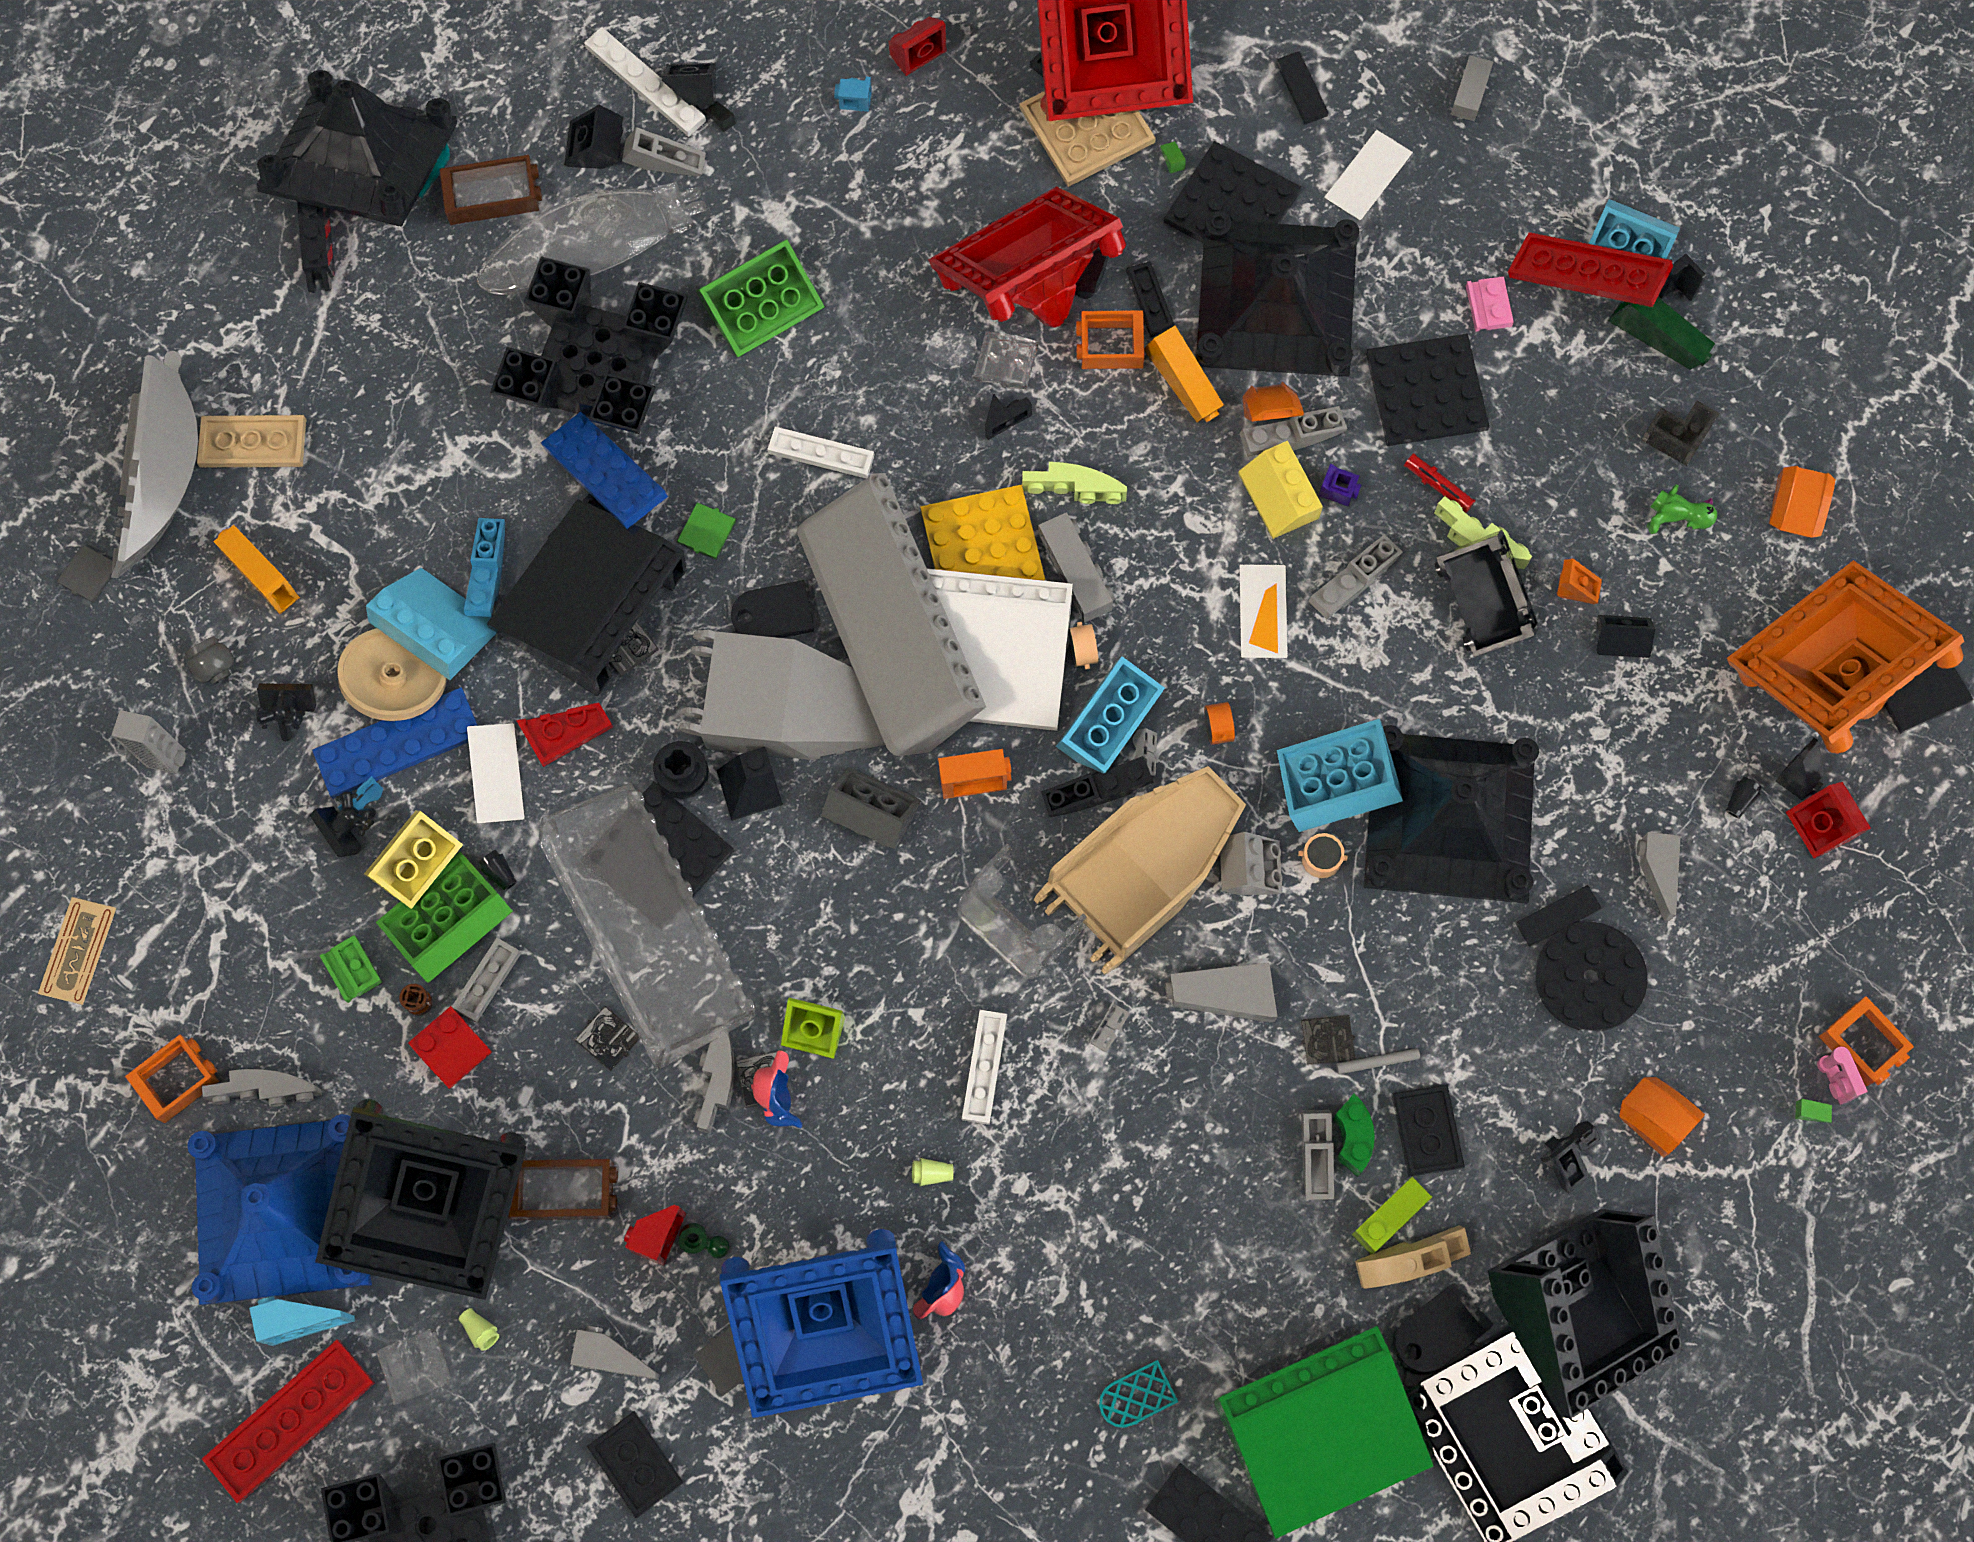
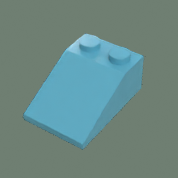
(285, 1320)

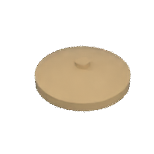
(387, 679)

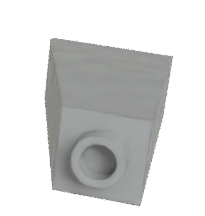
(1227, 991)

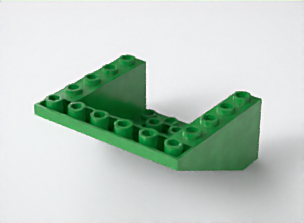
(1324, 1432)

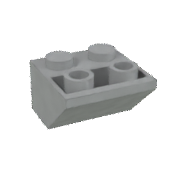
(1251, 865)

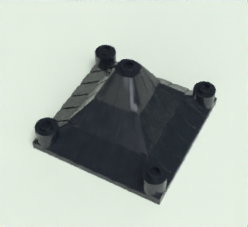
(357, 151)
(1277, 296)
(1459, 820)
(420, 1202)

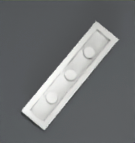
(821, 452)
(984, 1067)

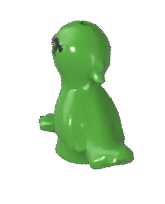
(1674, 508)

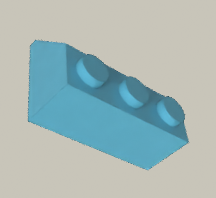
(1633, 231)

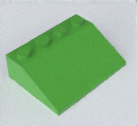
(760, 298)
(446, 918)

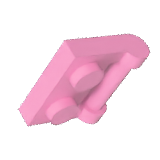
(1844, 1084)

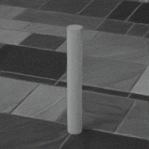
(1377, 1061)

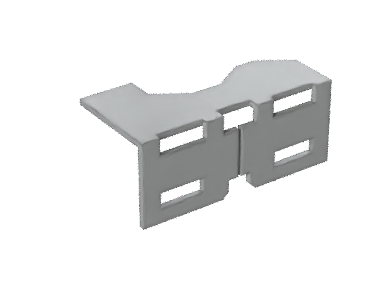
(1139, 743)
(1112, 1023)

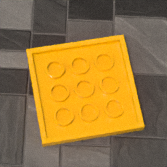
(984, 535)

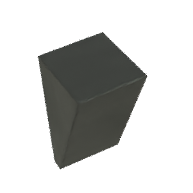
(721, 116)

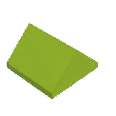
(812, 1028)

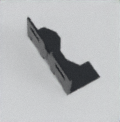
(1578, 1132)

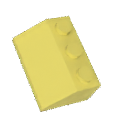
(1280, 490)
(413, 859)

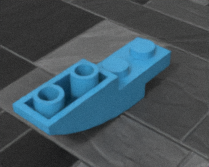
(486, 567)

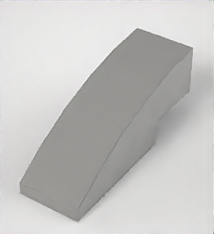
(1472, 88)
(1317, 1154)

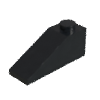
(1804, 771)

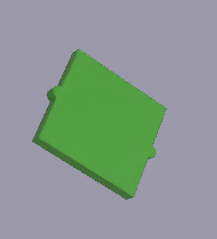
(706, 530)

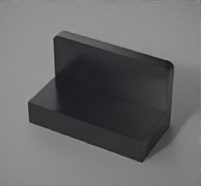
(1686, 277)
(1625, 636)

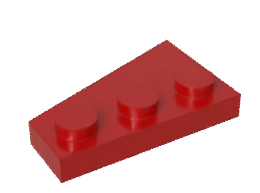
(563, 732)

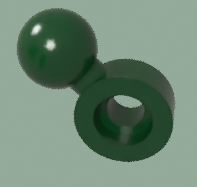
(716, 1246)

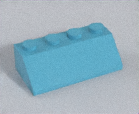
(1110, 716)

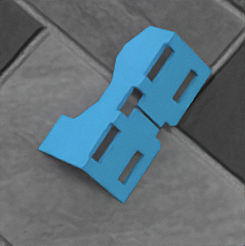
(372, 794)

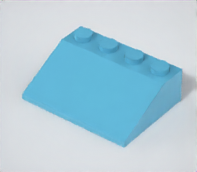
(429, 622)
(1338, 775)

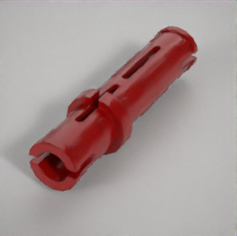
(1414, 464)

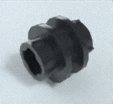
(668, 761)

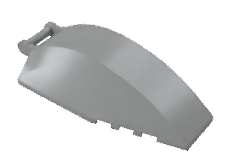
(156, 460)

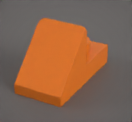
(1578, 583)

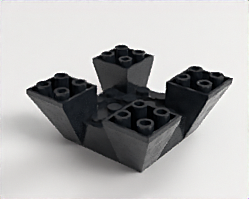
(633, 342)
(371, 1513)

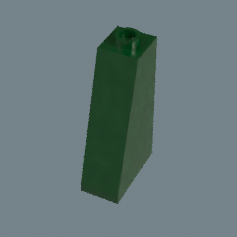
(1664, 331)

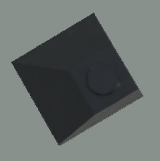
(692, 82)
(749, 784)

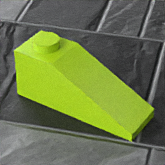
(1392, 1215)

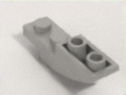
(1298, 431)
(1356, 577)
(272, 1086)
(718, 1091)

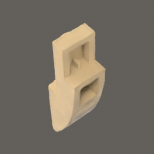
(1413, 1260)

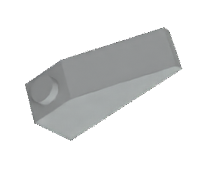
(662, 154)
(1661, 869)
(603, 1353)

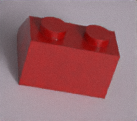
(918, 44)
(1828, 819)
(450, 1047)
(655, 1234)

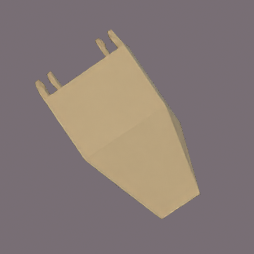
(1145, 861)

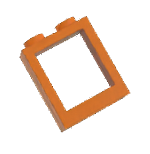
(1111, 319)
(974, 773)
(1833, 1040)
(139, 1076)

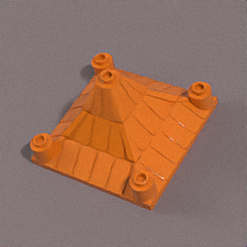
(1845, 652)

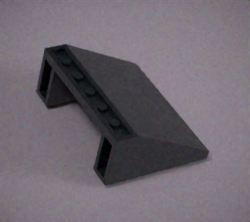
(586, 593)
(1590, 1307)
(1508, 1444)

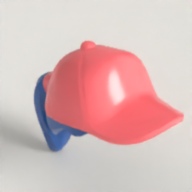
(772, 1092)
(944, 1287)

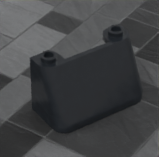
(1488, 593)

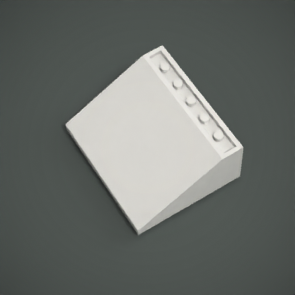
(1012, 642)

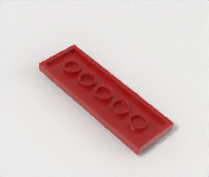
(1590, 269)
(288, 1421)

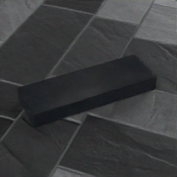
(1302, 87)
(1150, 298)
(1558, 915)

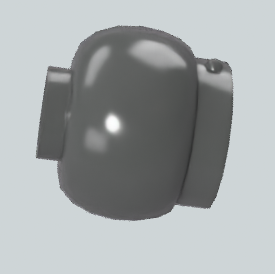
(210, 661)

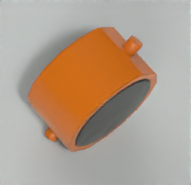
(1219, 723)

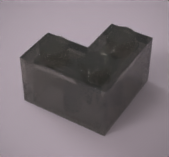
(1678, 436)

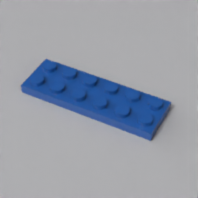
(604, 470)
(394, 745)

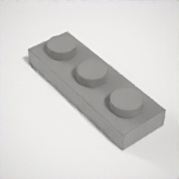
(486, 980)

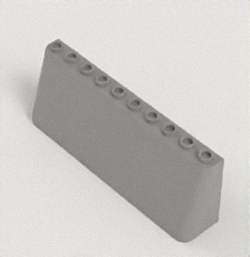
(890, 618)

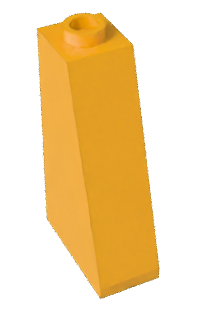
(1184, 374)
(256, 569)

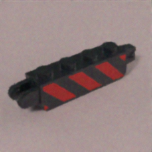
(316, 245)

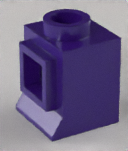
(1337, 493)

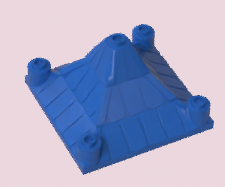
(266, 1210)
(821, 1327)

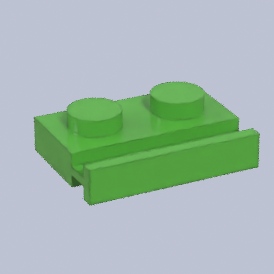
(351, 968)

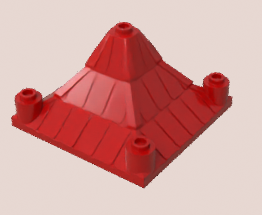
(1113, 56)
(1032, 256)

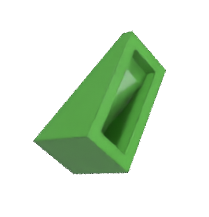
(1173, 157)
(1813, 1111)

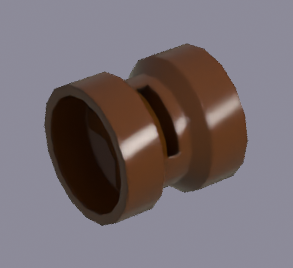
(420, 1003)

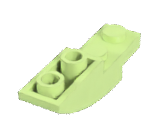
(1086, 483)
(1468, 529)

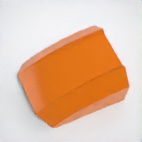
(1271, 403)
(1802, 501)
(1659, 1114)

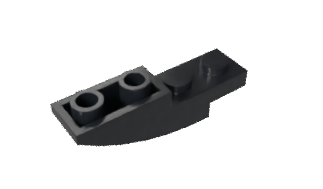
(1098, 788)

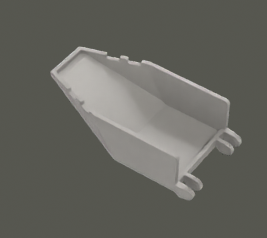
(779, 699)

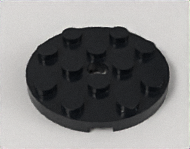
(1619, 972)

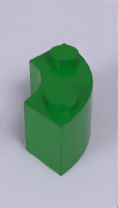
(1356, 1133)

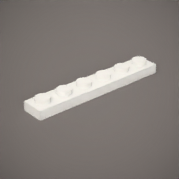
(644, 81)

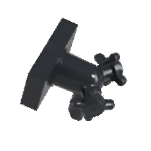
(283, 704)
(338, 826)

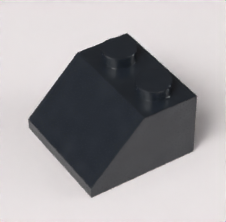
(594, 139)

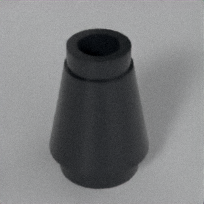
(1743, 796)
(498, 870)

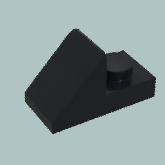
(1003, 419)
(1567, 1164)

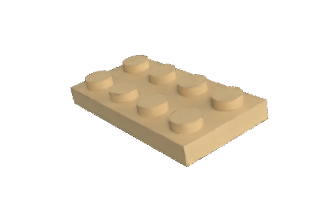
(252, 441)

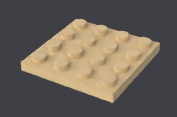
(1087, 143)

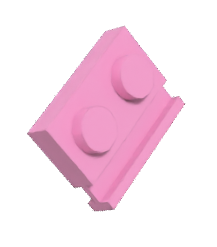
(1489, 304)

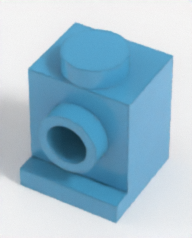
(854, 94)

